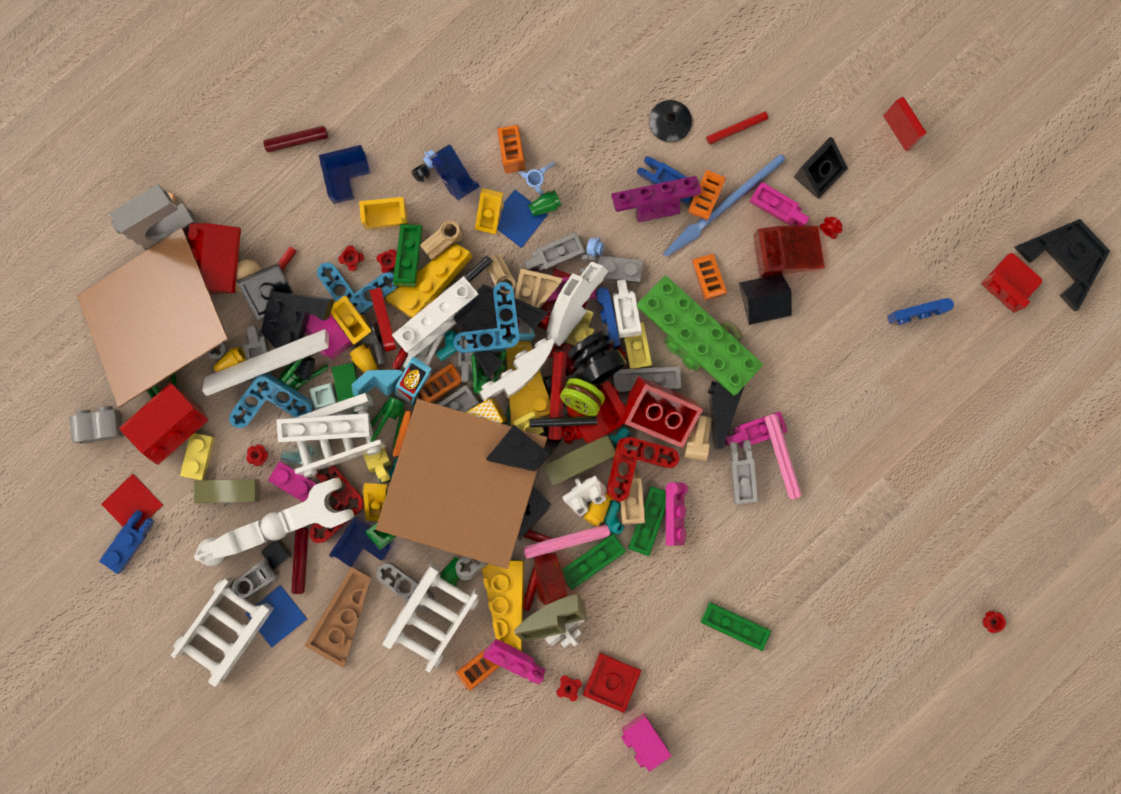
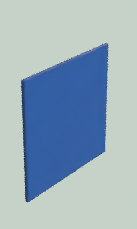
(517, 220)
(283, 618)

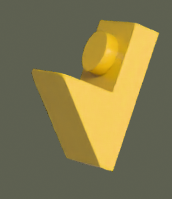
(489, 211)
(350, 320)
(374, 499)

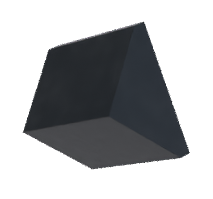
(822, 169)
(766, 299)

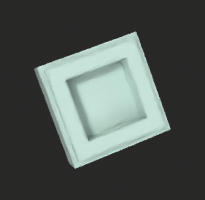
(323, 396)

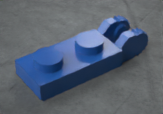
(663, 174)
(922, 311)
(608, 316)
(126, 543)

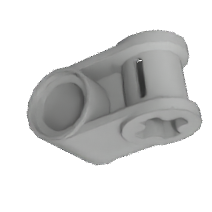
(258, 578)

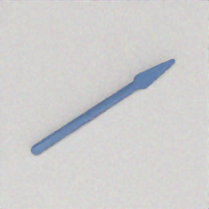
(693, 230)

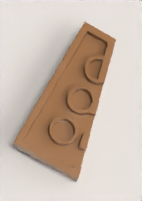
(339, 621)

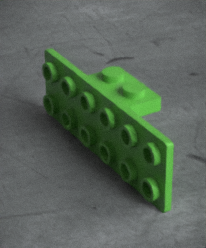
(698, 337)

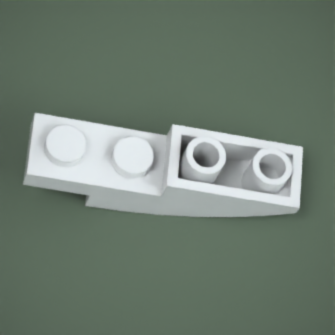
(568, 306)
(526, 365)

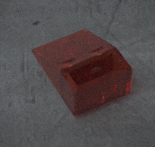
(788, 250)

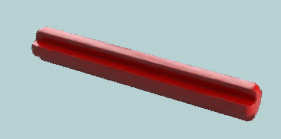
(557, 386)

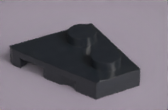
(518, 451)

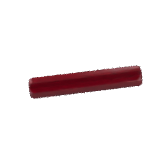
(295, 139)
(299, 561)

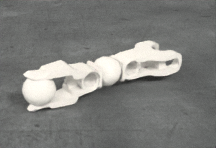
(276, 525)

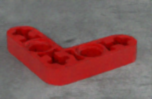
(630, 458)
(343, 499)

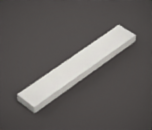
(266, 362)

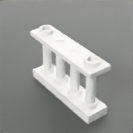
(434, 319)
(356, 404)
(420, 597)
(231, 651)

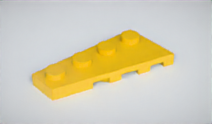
(430, 281)
(533, 395)
(506, 600)

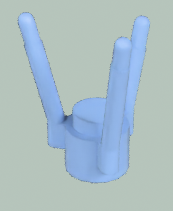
(536, 177)

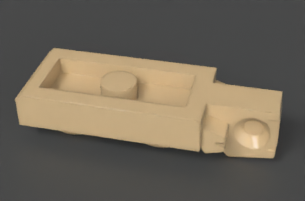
(633, 506)

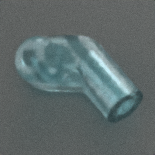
(294, 457)

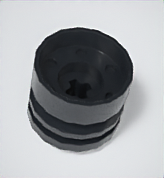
(594, 355)

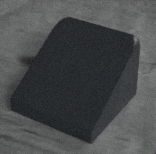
(276, 553)

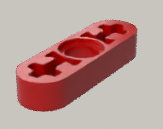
(383, 320)

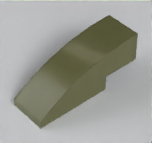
(580, 460)
(227, 491)
(552, 618)

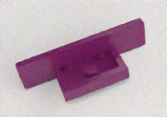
(657, 199)

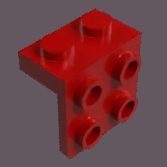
(1012, 282)
(608, 418)

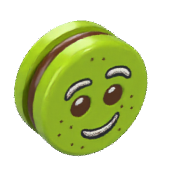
(582, 397)

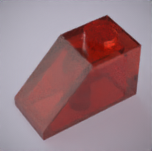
(549, 578)

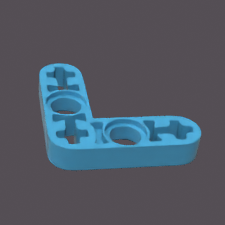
(358, 297)
(496, 333)
(268, 393)

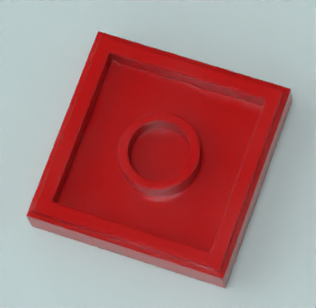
(904, 124)
(612, 682)

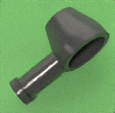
(375, 339)

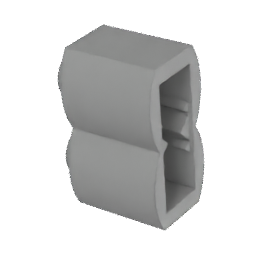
(95, 426)

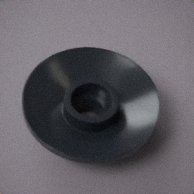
(670, 130)

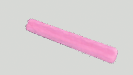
(783, 456)
(566, 541)

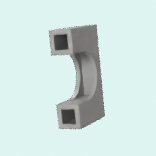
(151, 217)

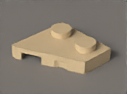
(535, 287)

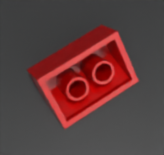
(216, 254)
(661, 412)
(164, 423)

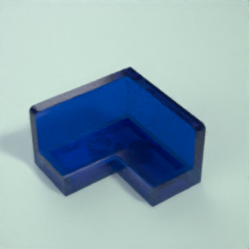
(339, 168)
(452, 172)
(355, 541)

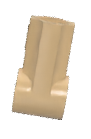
(440, 241)
(499, 272)
(697, 443)

